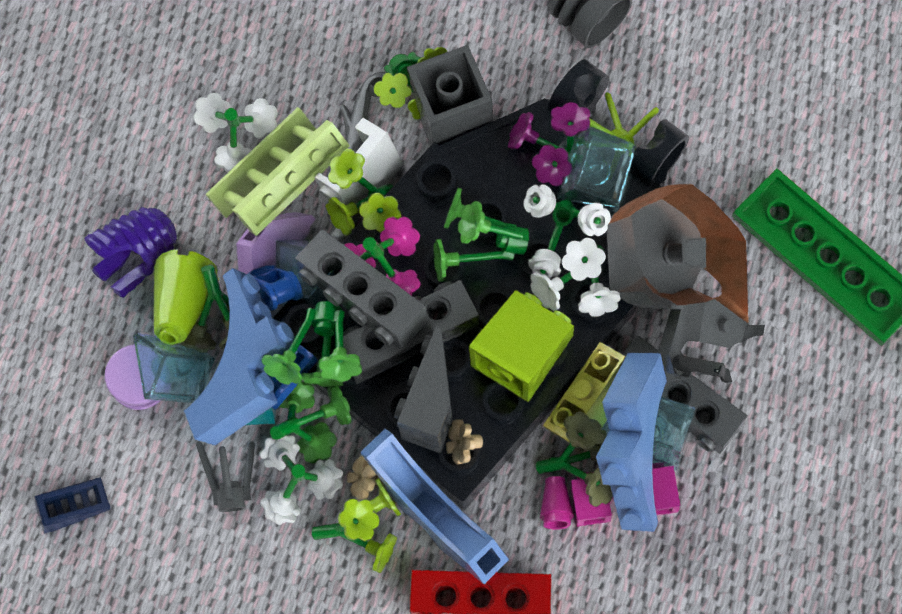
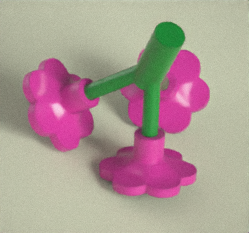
(399, 239)

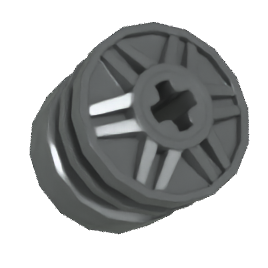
(590, 19)

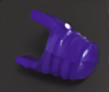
(142, 231)

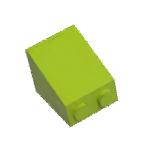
(521, 344)

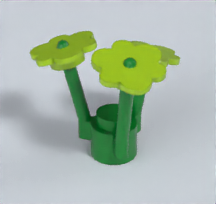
(396, 81)

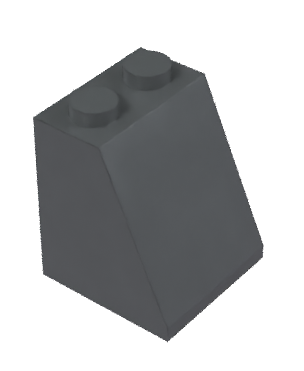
(450, 95)

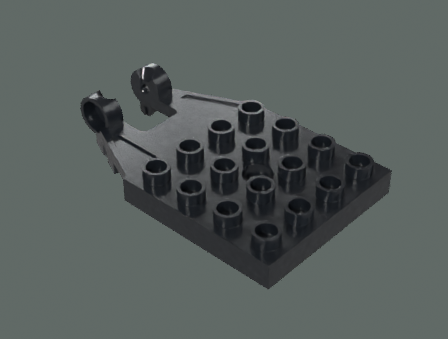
(499, 180)

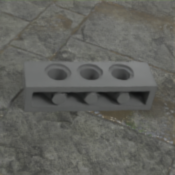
(327, 254)
(459, 319)
(726, 416)

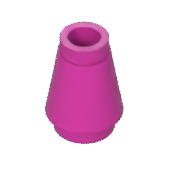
(556, 504)

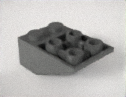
(427, 411)

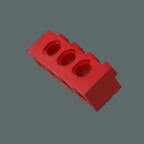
(429, 583)

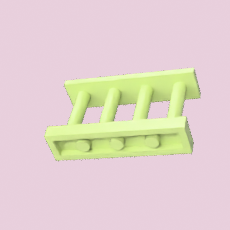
(277, 170)

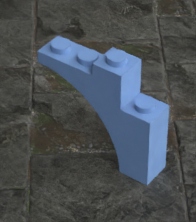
(240, 385)
(628, 447)
(432, 509)

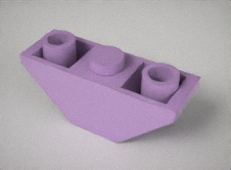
(261, 249)

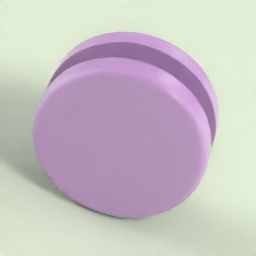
(124, 379)

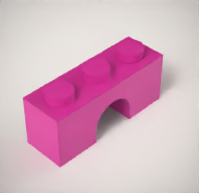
(664, 489)

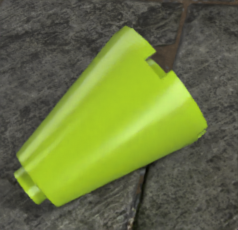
(178, 294)

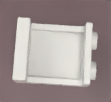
(379, 167)

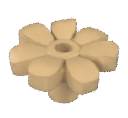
(462, 442)
(362, 479)

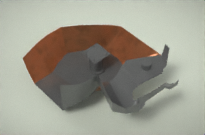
(655, 259)

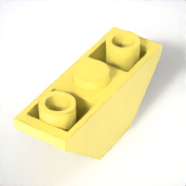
(587, 390)

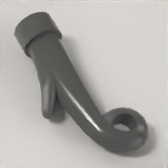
(359, 111)

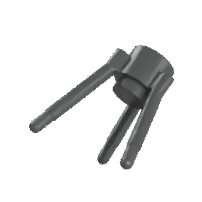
(230, 496)

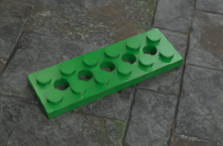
(805, 257)

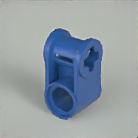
(277, 285)

